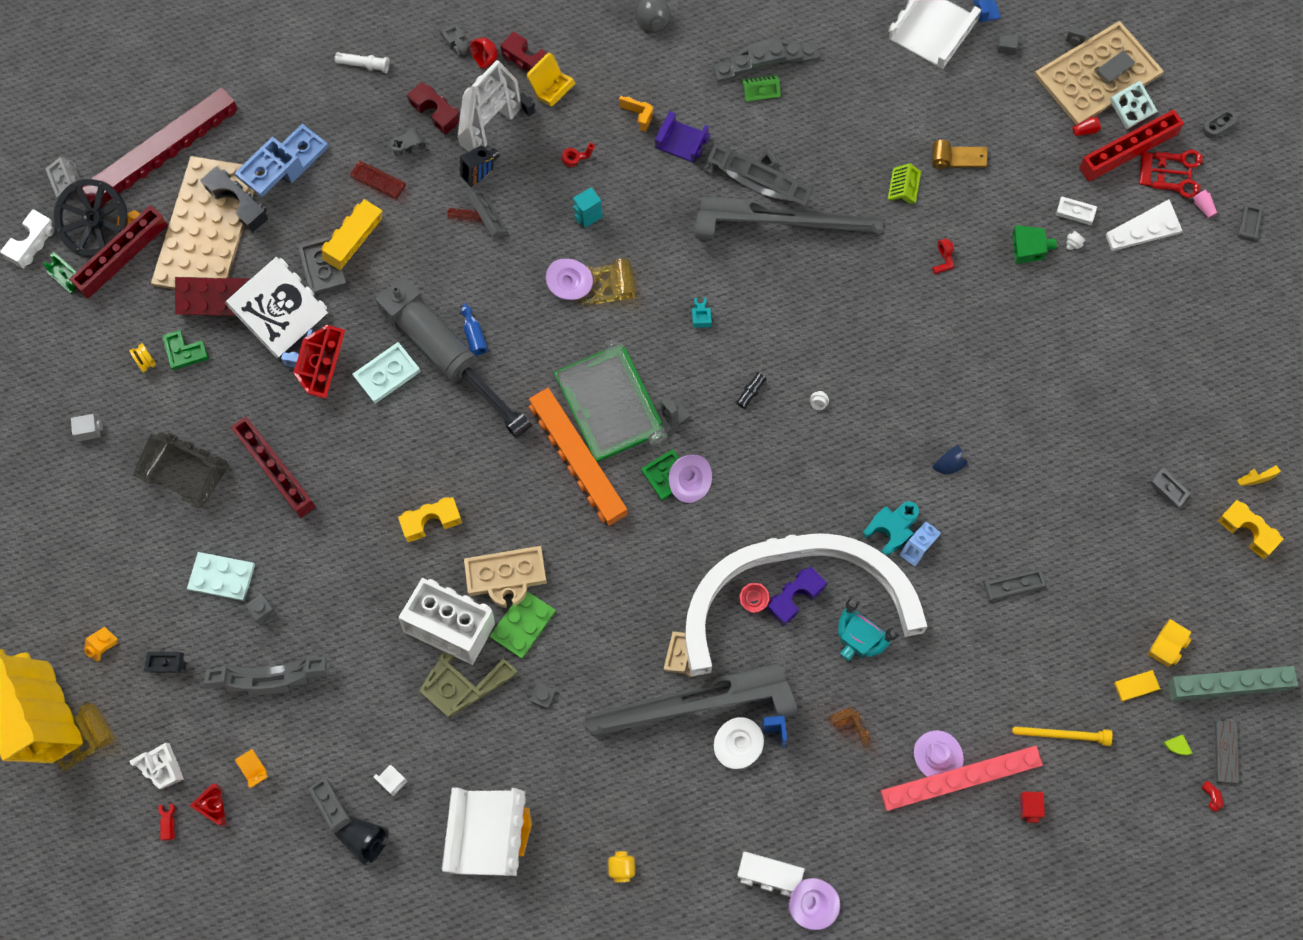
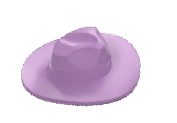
(568, 279)
(690, 478)
(937, 753)
(814, 904)

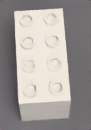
(447, 620)

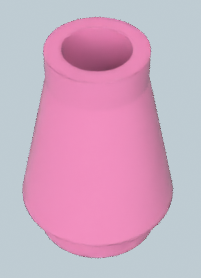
(1205, 203)

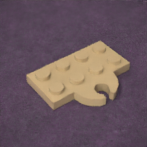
(505, 574)

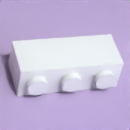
(769, 873)

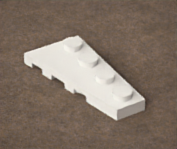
(1149, 226)

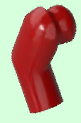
(1216, 796)

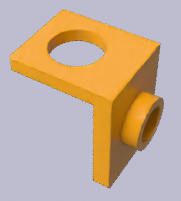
(251, 767)

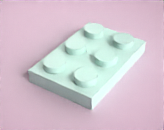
(386, 372)
(221, 576)

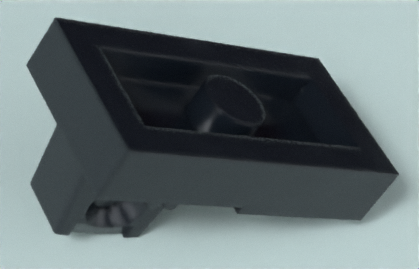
(165, 662)

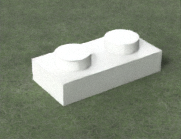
(1076, 210)

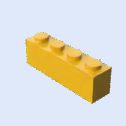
(351, 234)

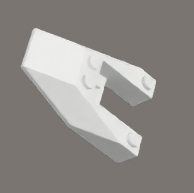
(491, 93)

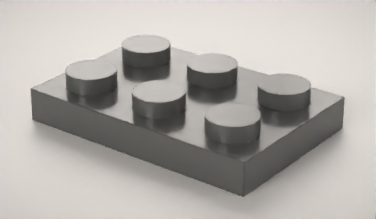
(320, 274)

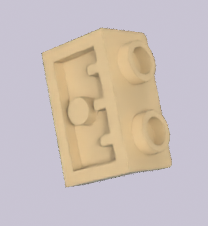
(676, 657)

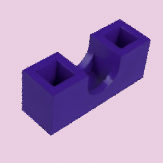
(807, 583)

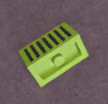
(905, 183)

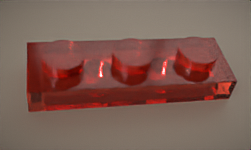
(377, 179)

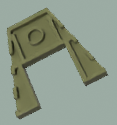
(453, 692)

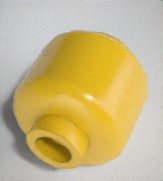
(621, 866)

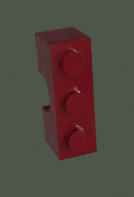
(514, 49)
(425, 97)

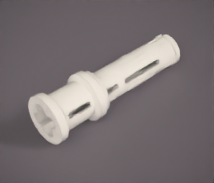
(370, 62)

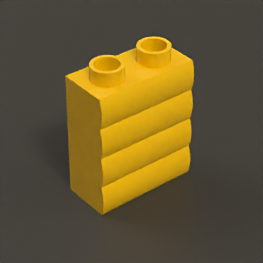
(33, 712)

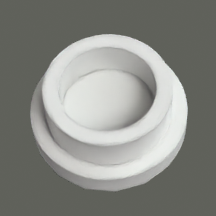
(1074, 241)
(819, 400)

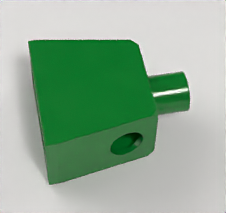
(1031, 244)

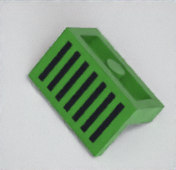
(761, 87)

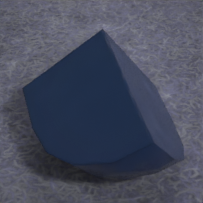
(950, 461)

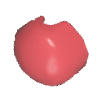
(754, 592)

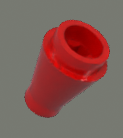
(1087, 127)

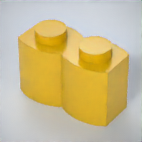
(1169, 643)

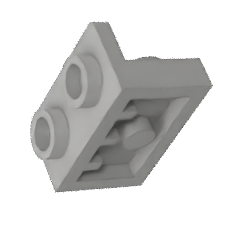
(62, 174)

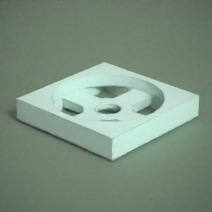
(1121, 111)

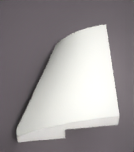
(160, 773)

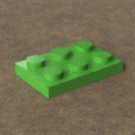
(522, 625)

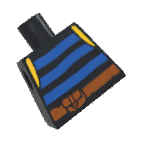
(477, 164)

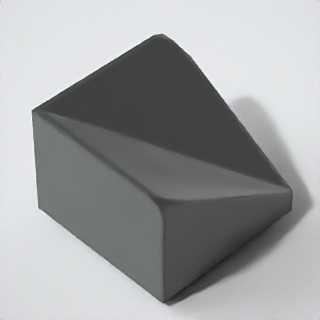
(1008, 44)

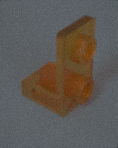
(841, 719)

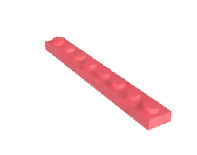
(961, 778)

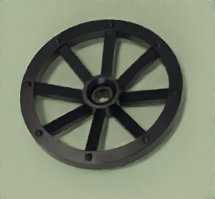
(87, 215)

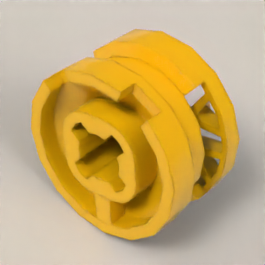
(144, 356)

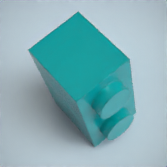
(587, 207)

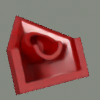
(211, 805)

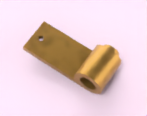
(958, 157)

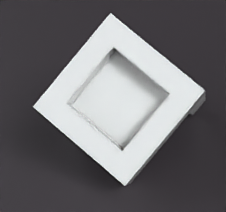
(391, 780)

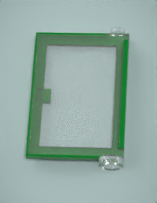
(610, 403)

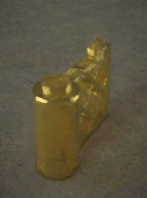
(621, 279)
(95, 731)

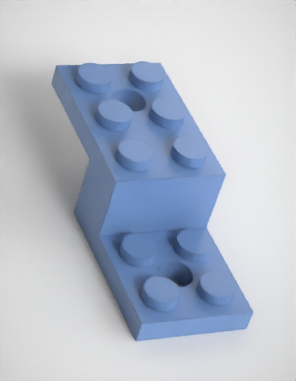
(281, 160)

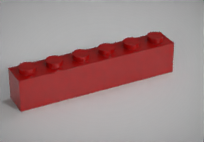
(1131, 145)

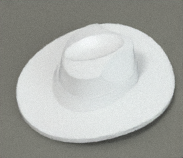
(738, 743)

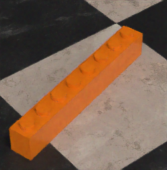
(577, 455)

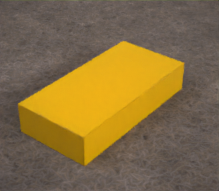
(1136, 685)

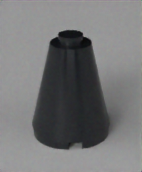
(363, 839)

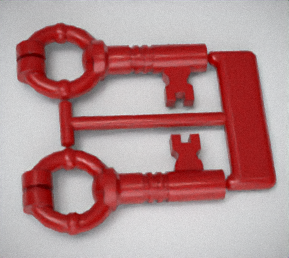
(1146, 168)

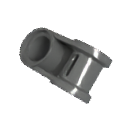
(408, 143)

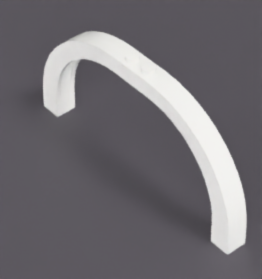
(788, 548)

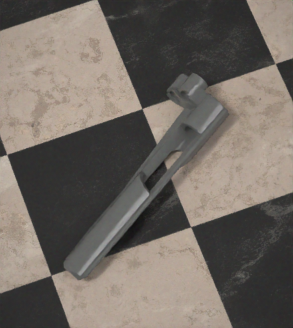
(746, 686)

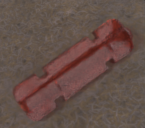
(463, 214)

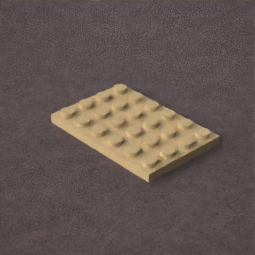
(1074, 78)

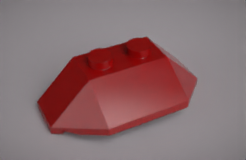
(318, 360)

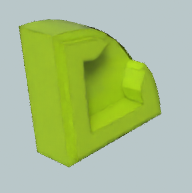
(1178, 745)

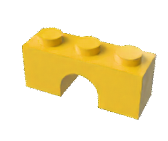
(414, 521)
(1265, 537)

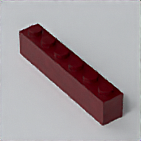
(118, 252)
(273, 467)

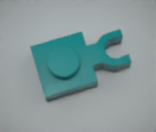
(701, 315)

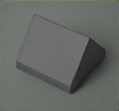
(769, 160)

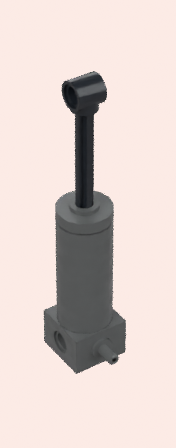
(406, 310)

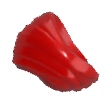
(484, 50)

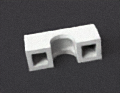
(22, 252)

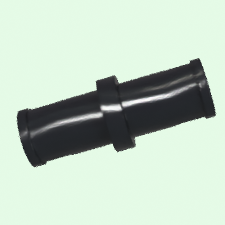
(751, 390)

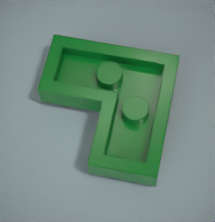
(181, 354)
(658, 474)

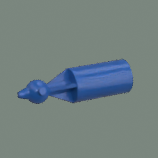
(473, 332)

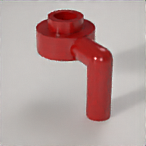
(575, 155)
(945, 248)

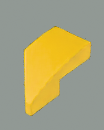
(1255, 478)

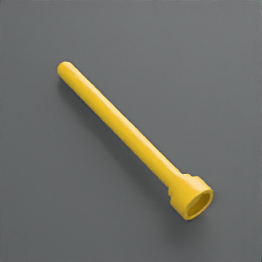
(1103, 737)

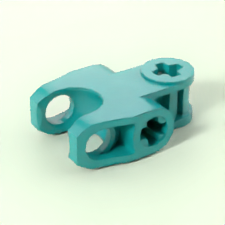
(895, 525)

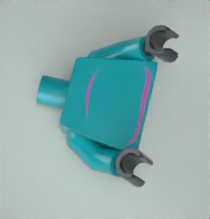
(861, 635)

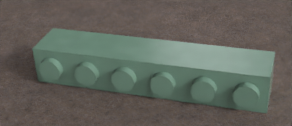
(1232, 683)

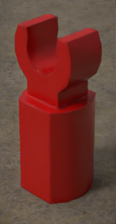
(167, 827)

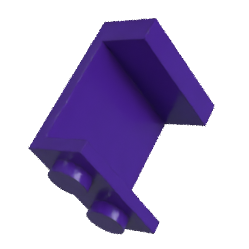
(681, 139)

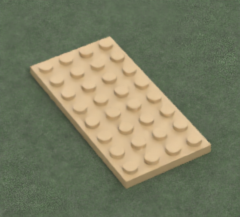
(201, 229)

